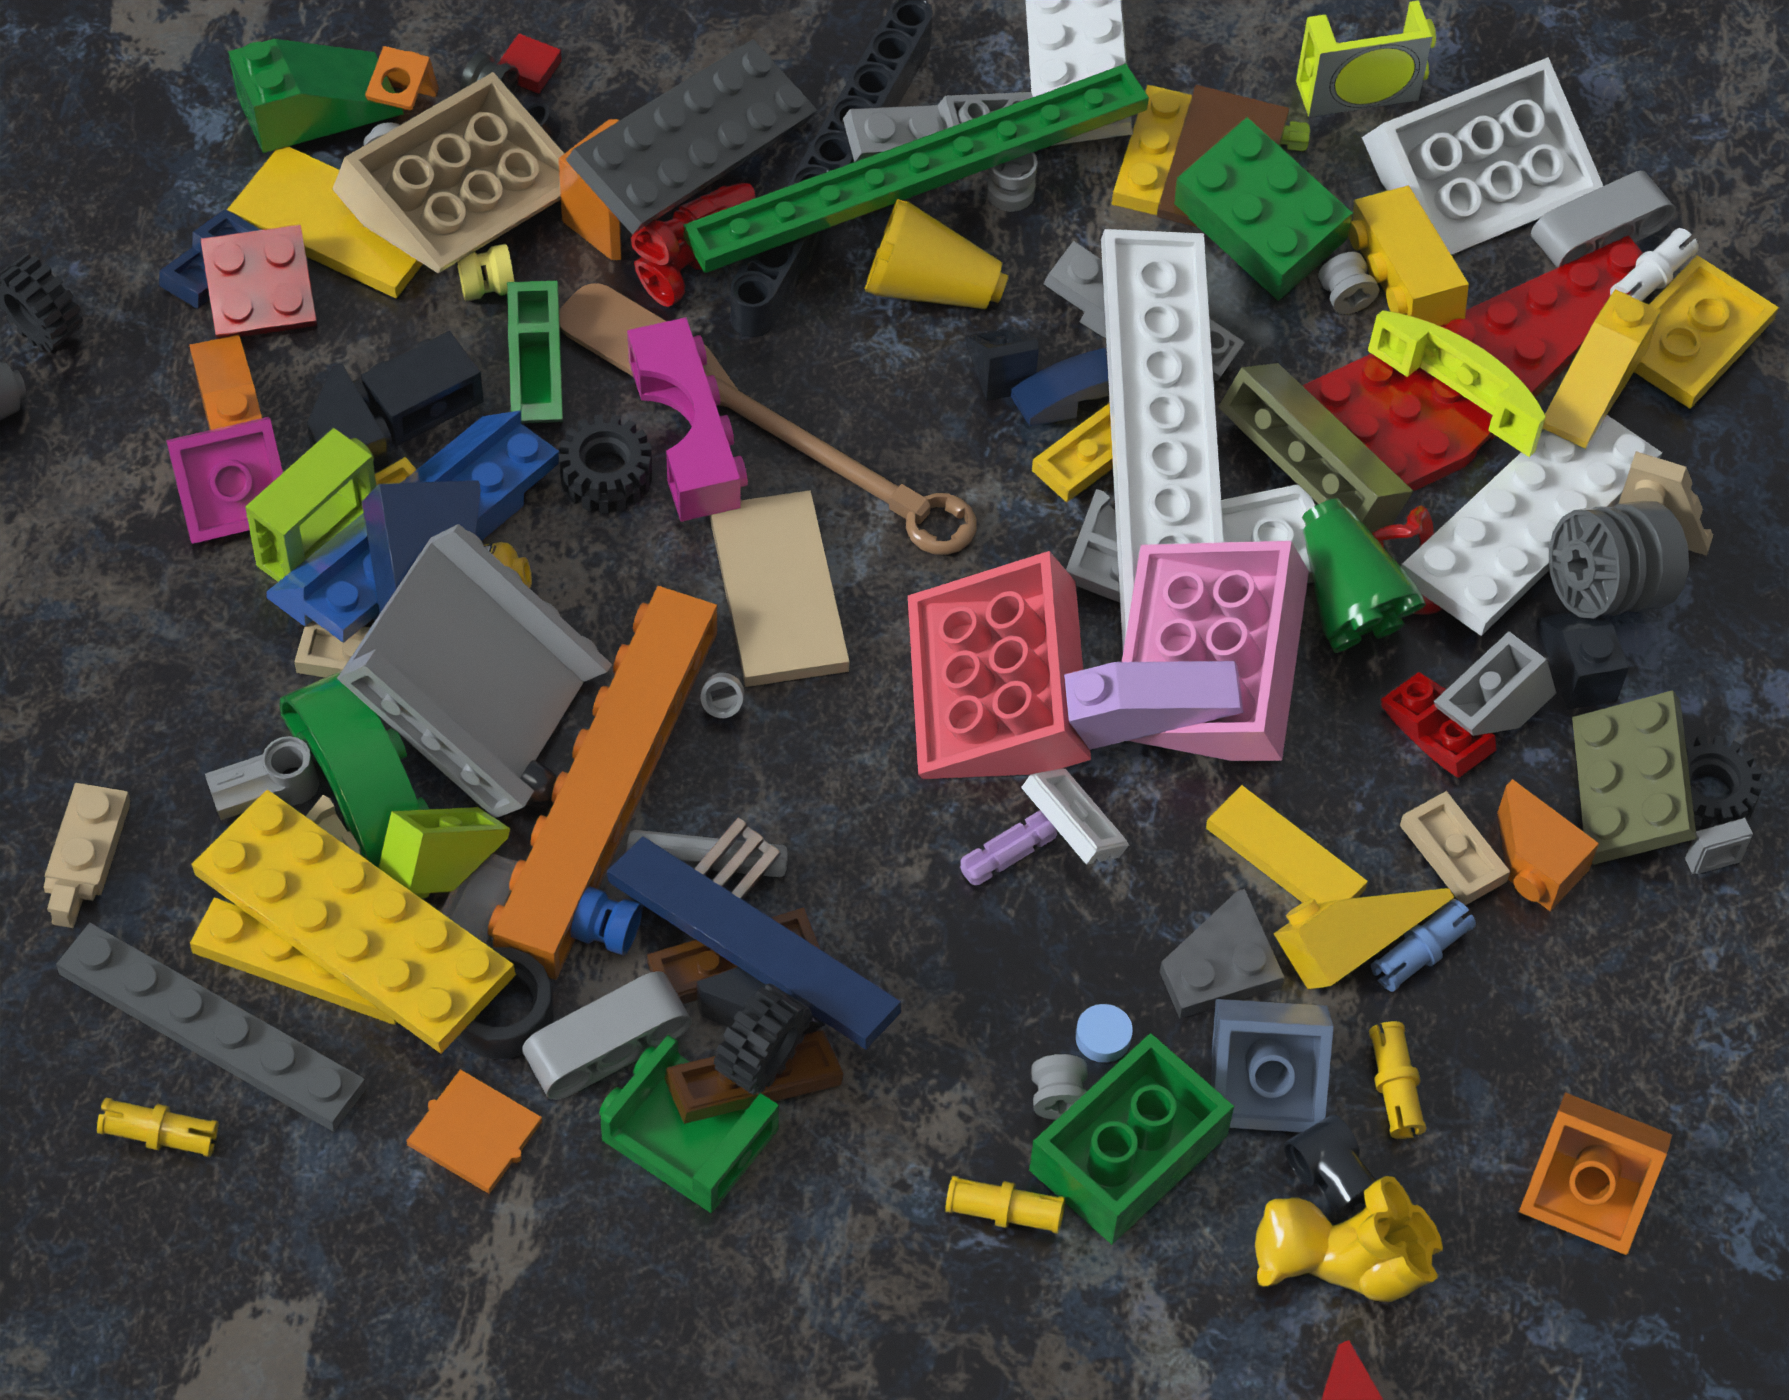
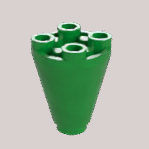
(1354, 577)

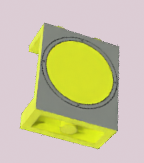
(1364, 71)

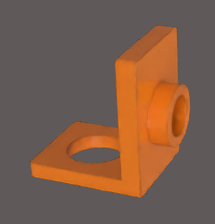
(405, 71)

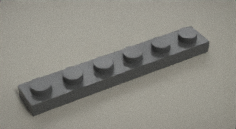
(211, 1027)

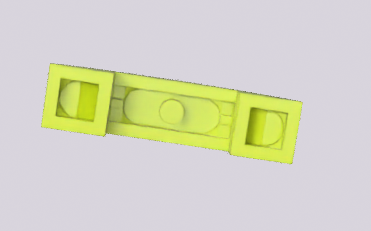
(1465, 367)

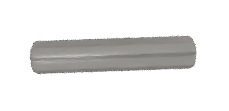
(694, 848)

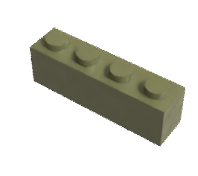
(1313, 445)

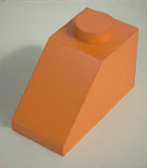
(1541, 847)

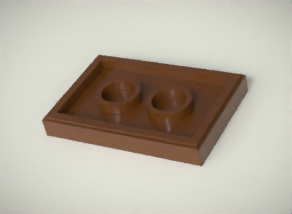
(1207, 121)

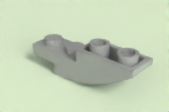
(882, 129)
(1080, 281)

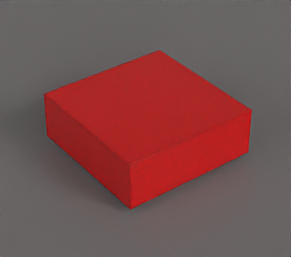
(534, 61)

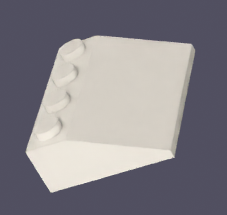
(1488, 156)

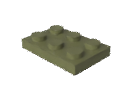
(1634, 776)

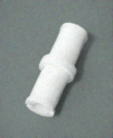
(1656, 267)

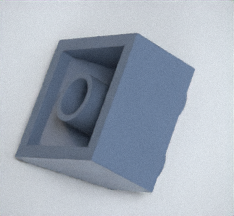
(1272, 1063)

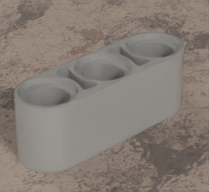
(1603, 216)
(605, 1035)

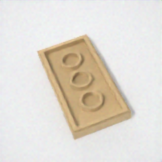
(779, 590)

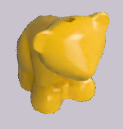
(1376, 1253)

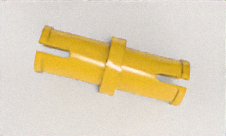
(1397, 1080)
(157, 1127)
(1005, 1204)

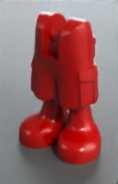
(667, 252)

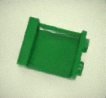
(694, 1157)

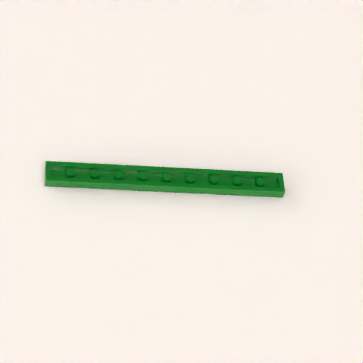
(914, 168)

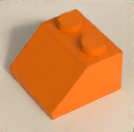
(1596, 1173)

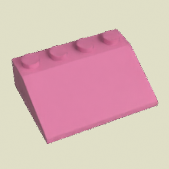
(1223, 606)

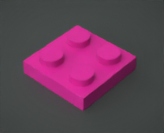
(222, 474)

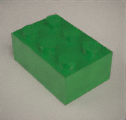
(1262, 208)
(1131, 1138)

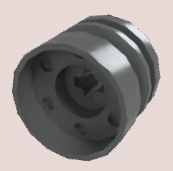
(1618, 559)

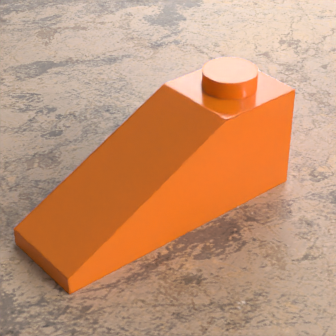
(225, 382)

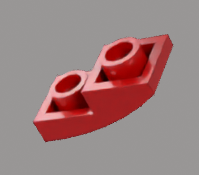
(1431, 730)

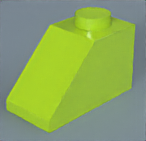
(439, 847)

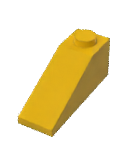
(1601, 368)
(1340, 935)

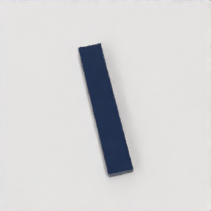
(754, 942)

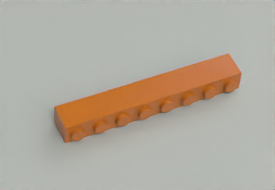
(607, 776)

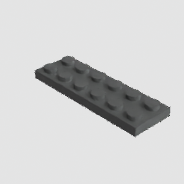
(691, 136)

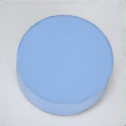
(1104, 1033)

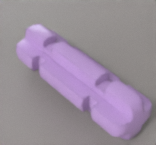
(1007, 848)

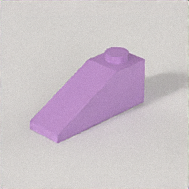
(1149, 698)

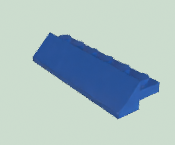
(338, 579)

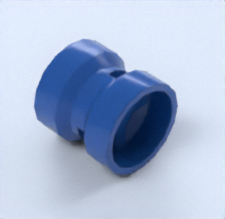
(606, 921)

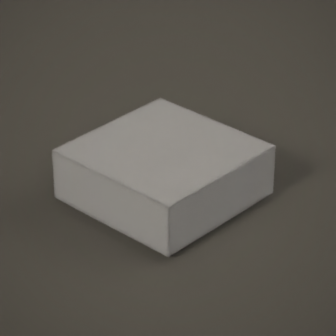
(1718, 846)

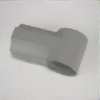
(242, 783)

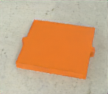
(474, 1131)

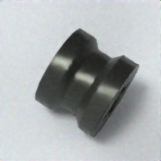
(482, 65)

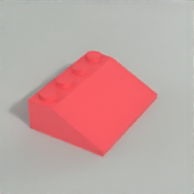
(993, 672)

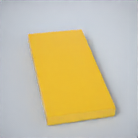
(299, 191)

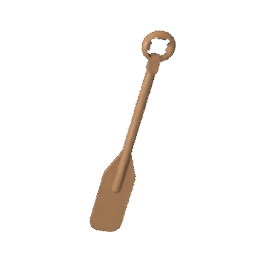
(600, 321)

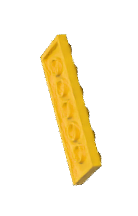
(354, 920)

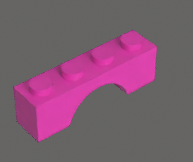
(671, 371)

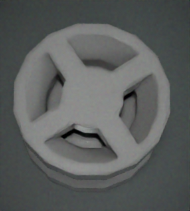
(1348, 282)
(1058, 1083)

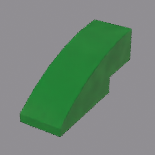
(535, 351)

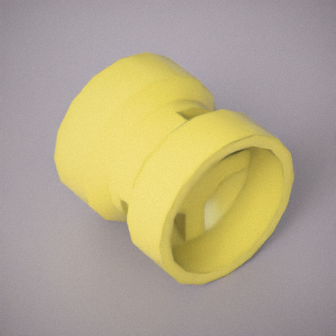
(496, 268)

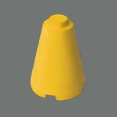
(932, 263)

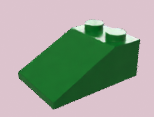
(305, 90)

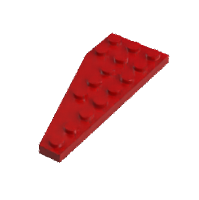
(1532, 329)

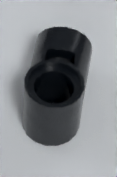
(1330, 1158)

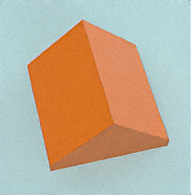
(585, 210)

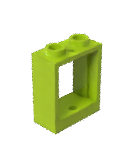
(310, 503)

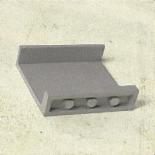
(471, 668)

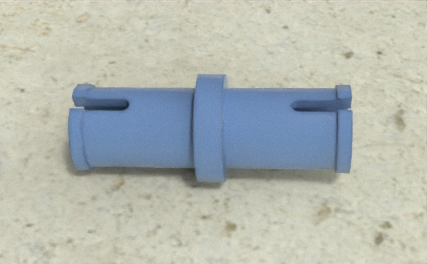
(1423, 945)

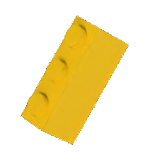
(1408, 257)

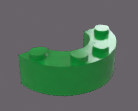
(355, 756)

